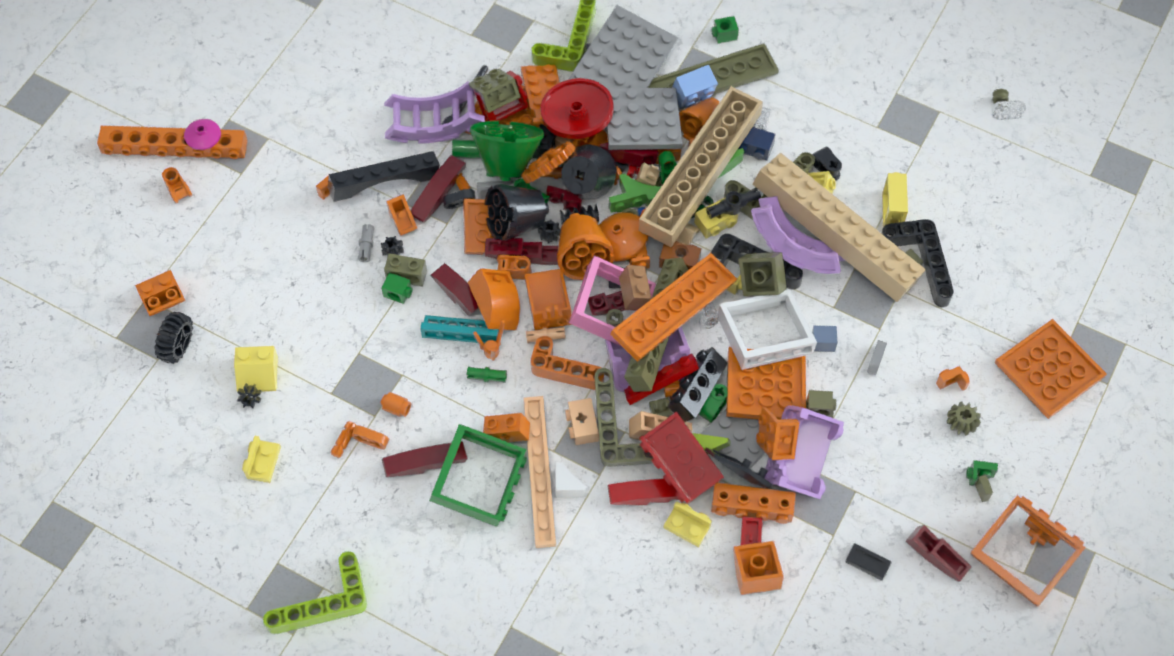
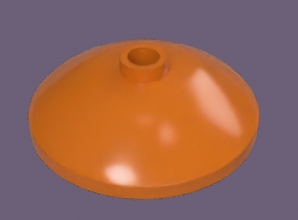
(626, 241)

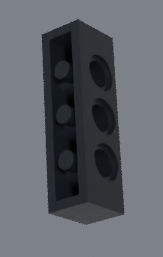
(698, 385)

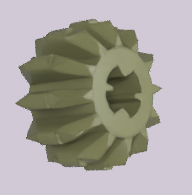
(963, 411)

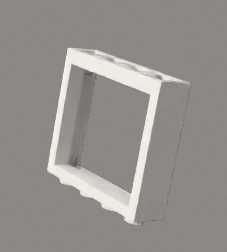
(772, 353)

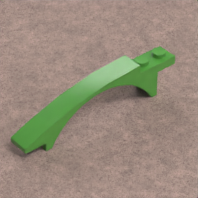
(637, 193)

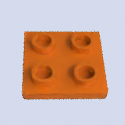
(777, 436)

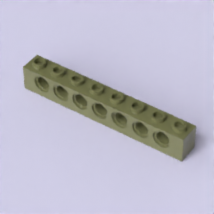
(642, 374)

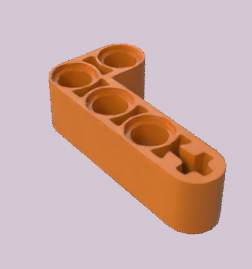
(568, 366)

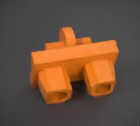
(1040, 533)

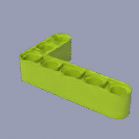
(568, 57)
(324, 604)

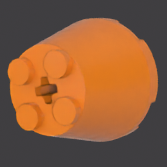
(579, 243)

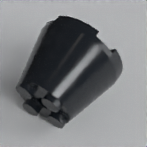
(598, 168)
(514, 211)

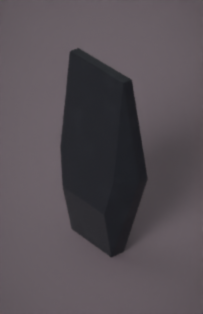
(742, 468)

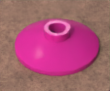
(202, 140)

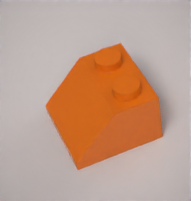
(757, 567)

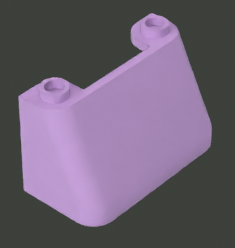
(619, 357)
(811, 450)

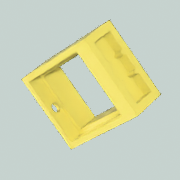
(895, 198)

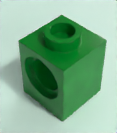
(725, 29)
(396, 288)

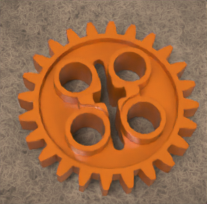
(548, 162)

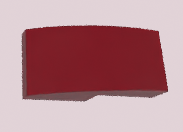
(559, 195)
(602, 303)

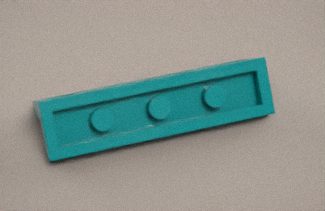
(456, 332)

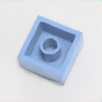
(695, 86)

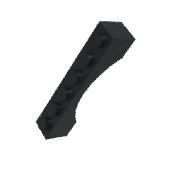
(350, 182)

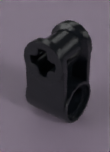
(827, 161)

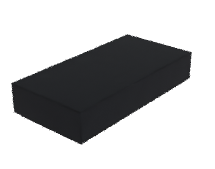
(868, 561)

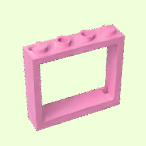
(578, 318)

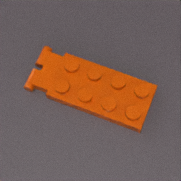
(537, 82)

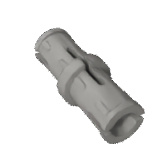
(366, 243)

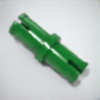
(486, 374)

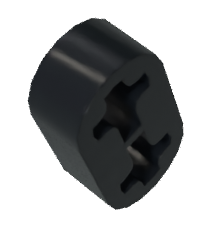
(456, 199)

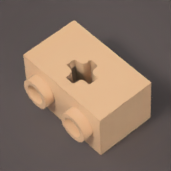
(582, 411)

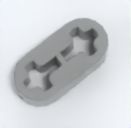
(876, 357)

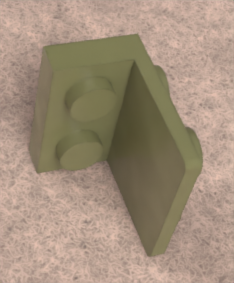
(496, 89)

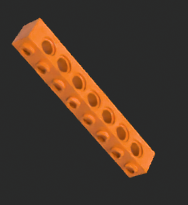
(167, 142)

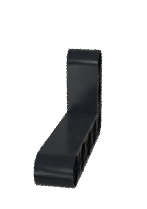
(737, 246)
(928, 255)

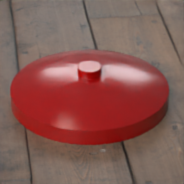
(577, 108)

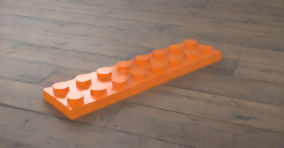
(673, 307)

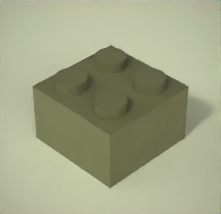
(762, 274)

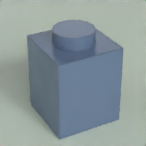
(826, 338)

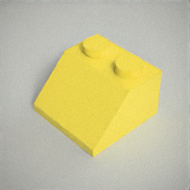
(256, 366)

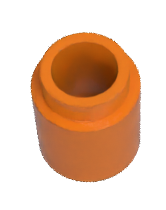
(395, 404)

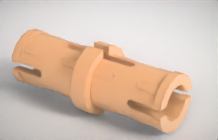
(554, 333)

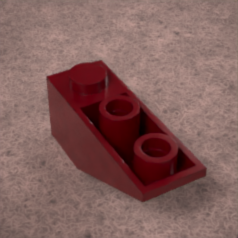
(633, 157)

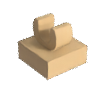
(648, 174)

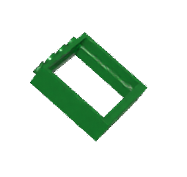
(489, 442)

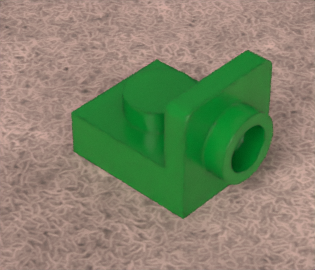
(980, 468)

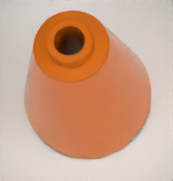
(695, 117)

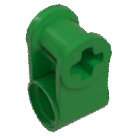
(666, 169)
(713, 403)

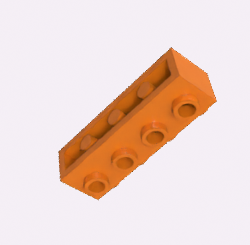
(753, 502)

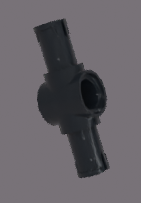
(726, 206)

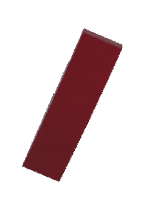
(437, 188)
(535, 251)
(420, 460)

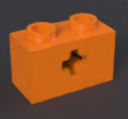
(507, 427)

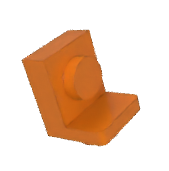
(641, 259)

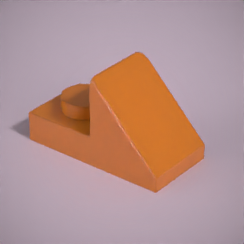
(401, 214)

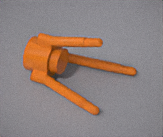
(491, 347)

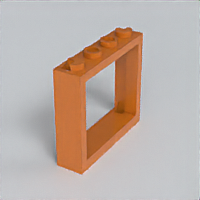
(1042, 517)

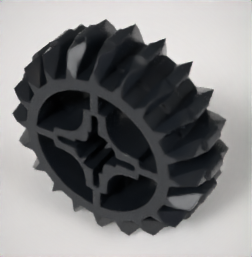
(173, 337)

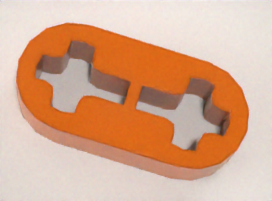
(370, 437)

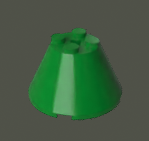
(506, 148)

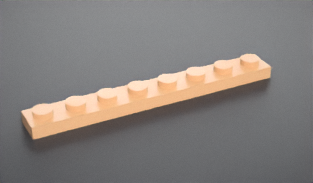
(540, 473)

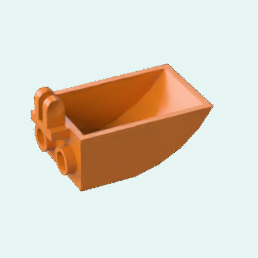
(496, 298)
(548, 299)

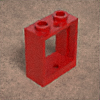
(508, 109)

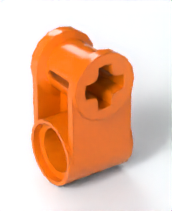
(177, 187)
(513, 265)

